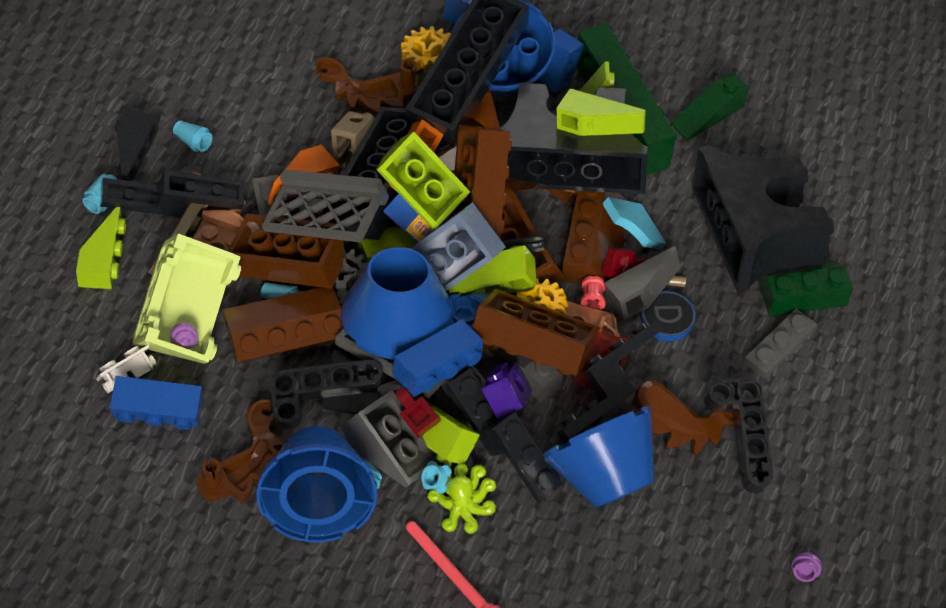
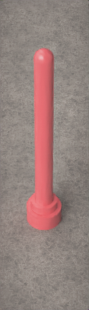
(447, 566)

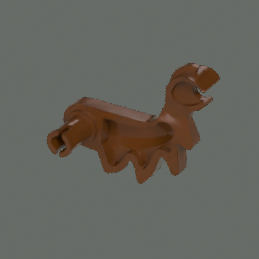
(239, 473)

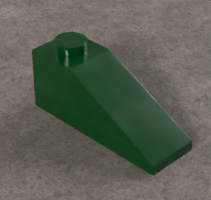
(712, 106)

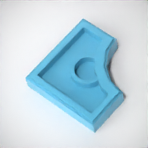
(636, 220)

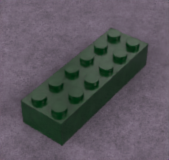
(603, 46)

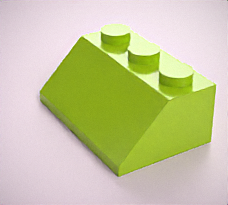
(422, 179)

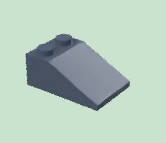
(460, 246)

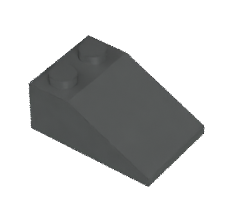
(387, 441)

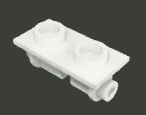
(135, 362)

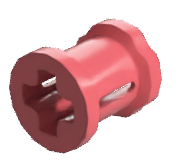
(593, 292)

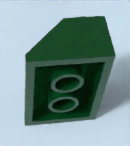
(806, 289)

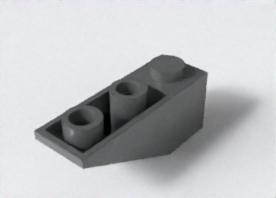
(642, 284)

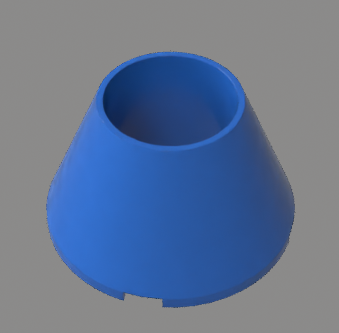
(395, 303)
(608, 458)
(316, 505)

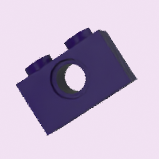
(506, 389)

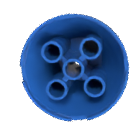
(529, 56)

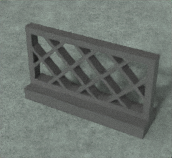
(330, 189)

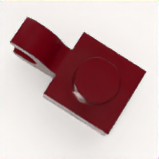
(619, 261)
(417, 414)

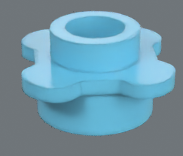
(429, 477)

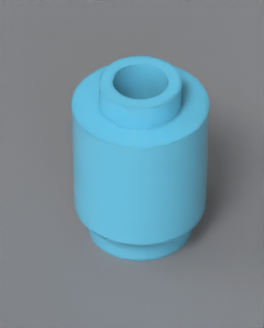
(92, 195)

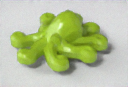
(464, 498)

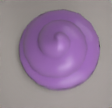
(184, 335)
(806, 566)

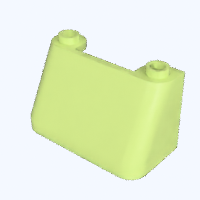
(187, 289)

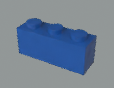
(438, 358)
(156, 402)

